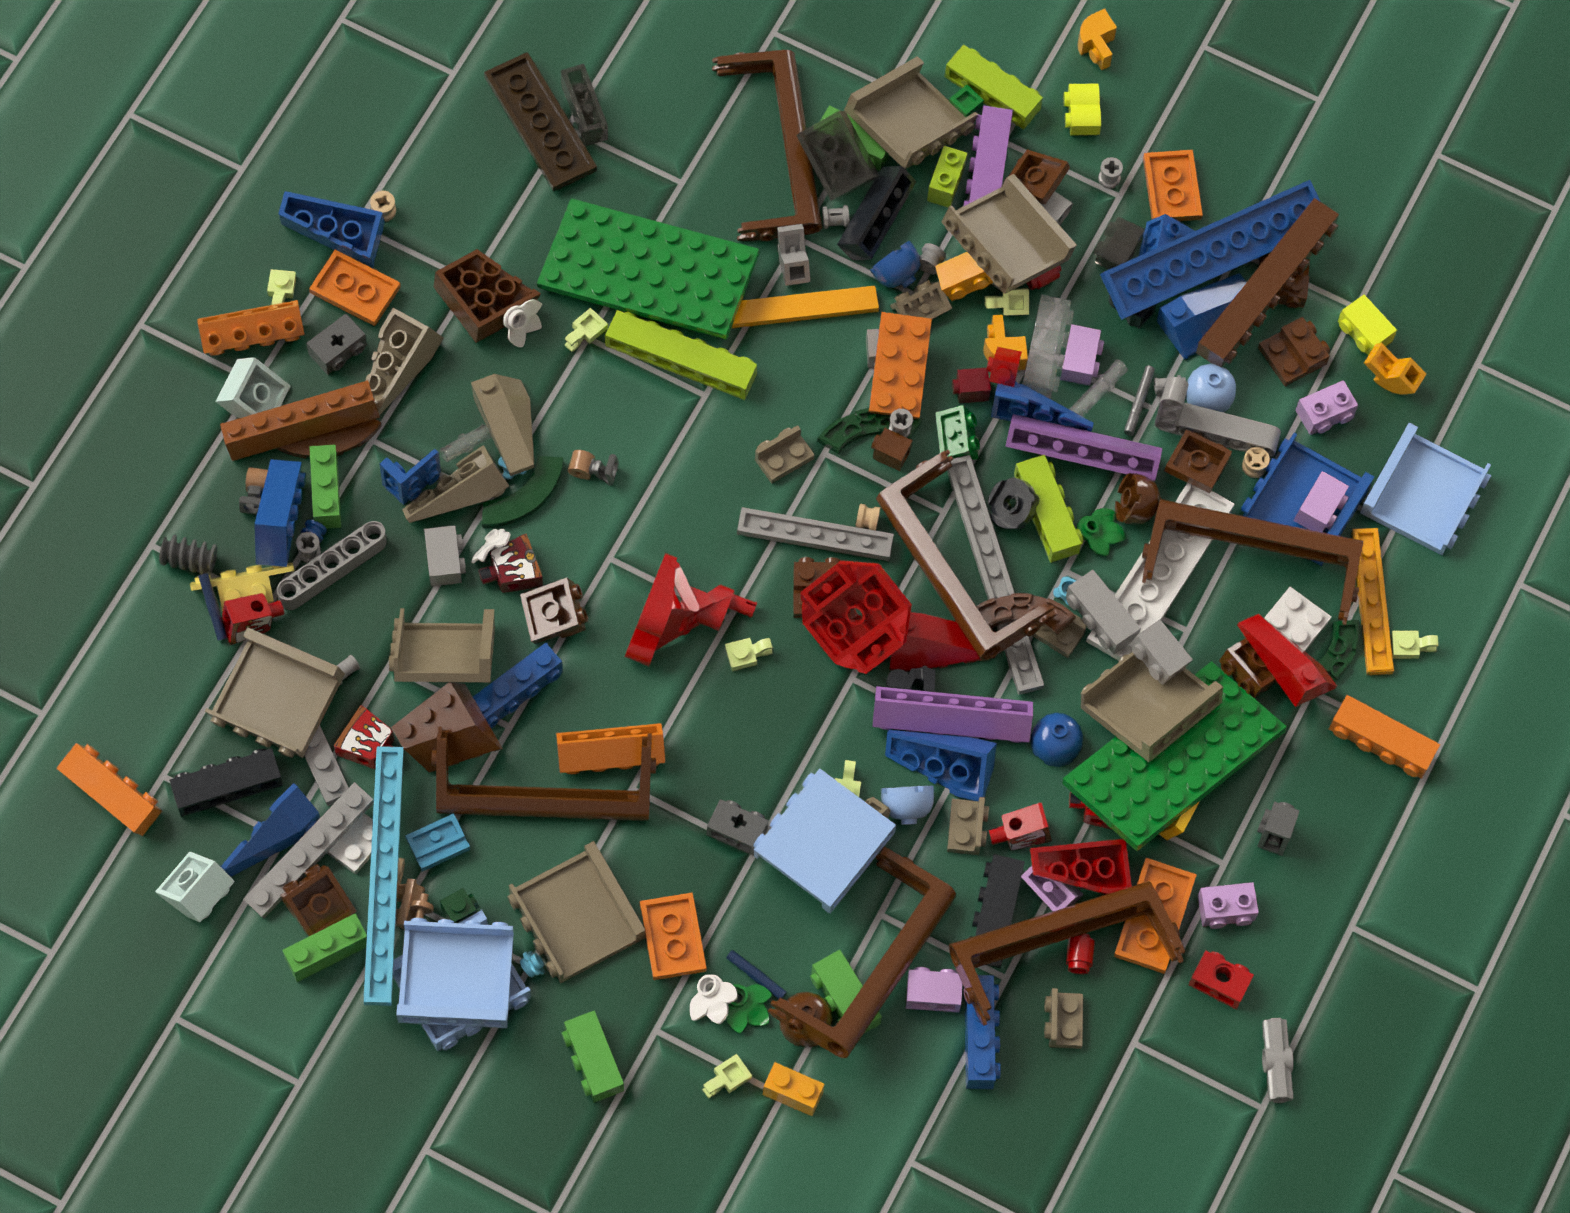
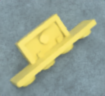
(243, 584)

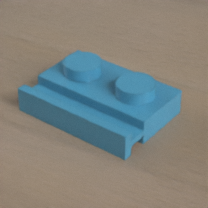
(437, 842)

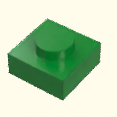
(966, 101)

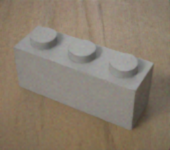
(1102, 612)

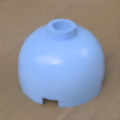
(1211, 388)
(908, 802)

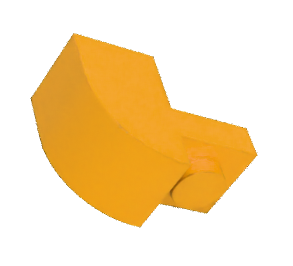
(1094, 35)
(997, 337)
(1394, 374)

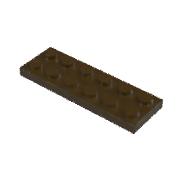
(540, 121)

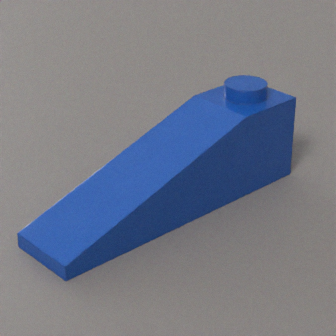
(1194, 313)
(1031, 404)
(953, 761)
(287, 824)

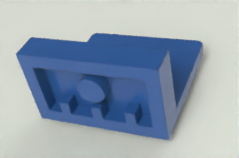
(1162, 231)
(409, 485)

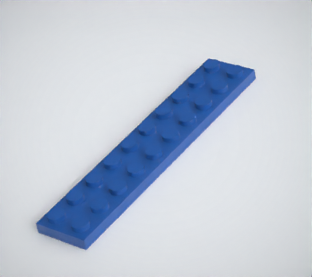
(1205, 252)

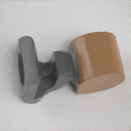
(584, 465)
(254, 486)

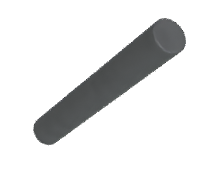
(1139, 400)

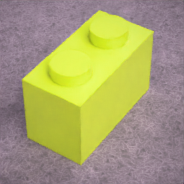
(1366, 324)

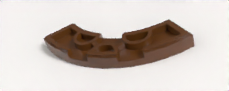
(344, 439)
(1017, 605)

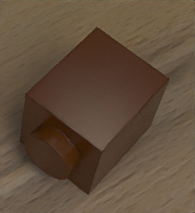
(891, 449)

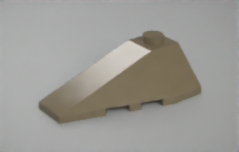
(401, 355)
(507, 415)
(471, 483)

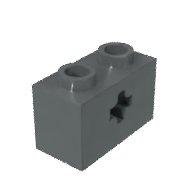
(337, 344)
(729, 814)

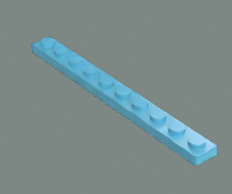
(383, 876)

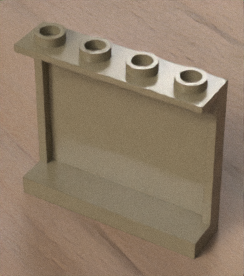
(908, 114)
(1010, 235)
(442, 650)
(276, 694)
(1143, 710)
(577, 914)

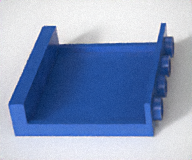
(1290, 482)

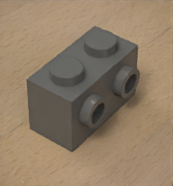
(1277, 827)

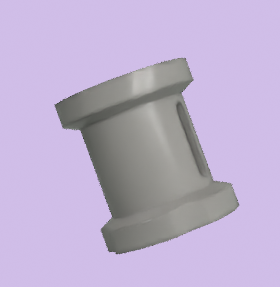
(1113, 166)
(835, 216)
(901, 417)
(309, 539)

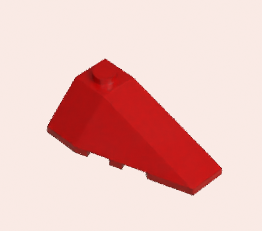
(932, 644)
(1290, 665)
(1089, 865)

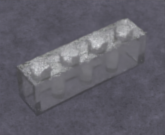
(1046, 345)

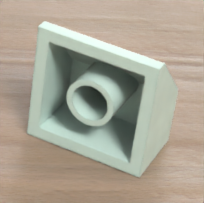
(251, 389)
(195, 886)

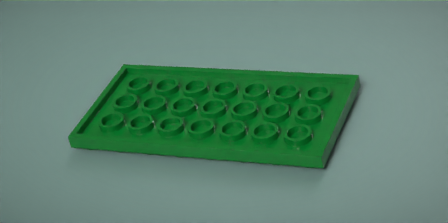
(648, 268)
(1146, 797)

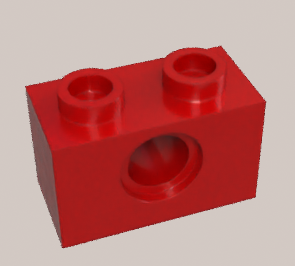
(1228, 992)

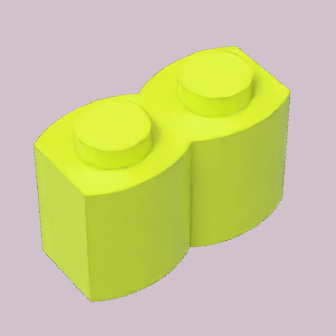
(1083, 108)

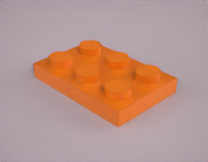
(1172, 185)
(355, 287)
(673, 936)

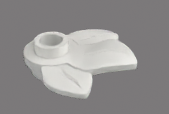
(521, 321)
(494, 539)
(714, 1001)

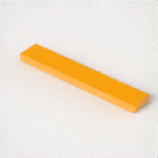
(806, 306)
(1373, 604)

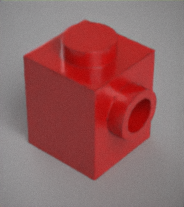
(1004, 366)

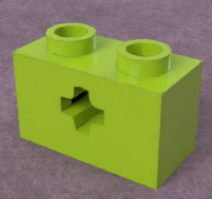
(947, 176)

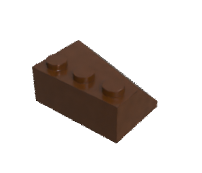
(480, 293)
(459, 714)

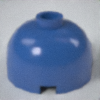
(898, 267)
(1057, 739)

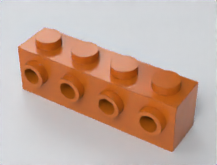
(250, 327)
(1384, 737)
(607, 748)
(109, 789)

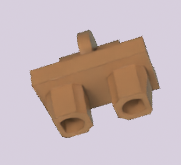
(413, 902)

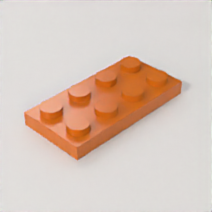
(900, 364)
(1138, 937)

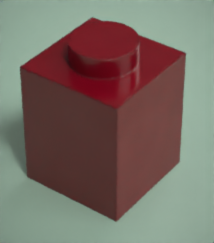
(972, 385)

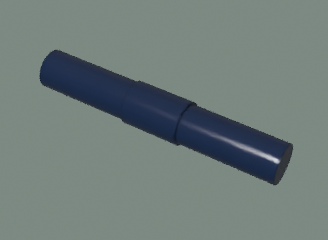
(212, 606)
(755, 974)

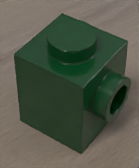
(459, 906)

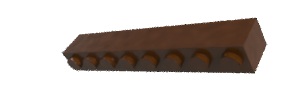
(1267, 283)

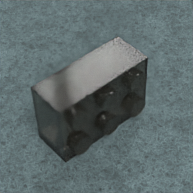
(838, 155)

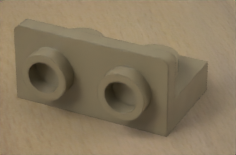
(926, 302)
(783, 454)
(1066, 640)
(966, 826)
(1065, 1019)

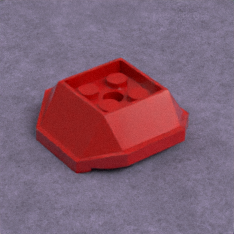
(842, 633)

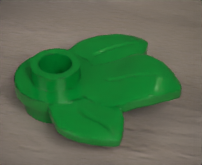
(1104, 530)
(750, 1008)

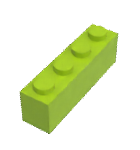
(994, 85)
(1051, 516)

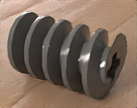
(188, 555)

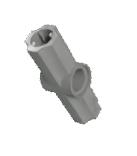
(1277, 1060)

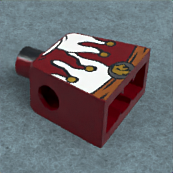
(513, 566)

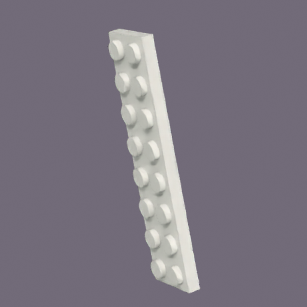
(1174, 564)

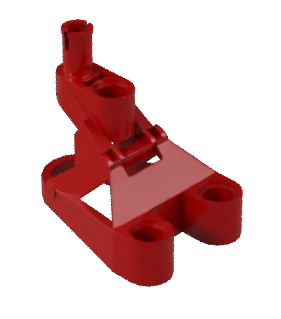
(667, 618)

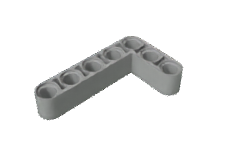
(1219, 427)

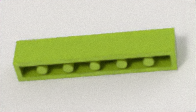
(681, 354)

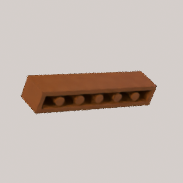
(299, 420)

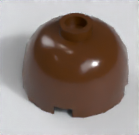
(1138, 499)
(813, 1005)

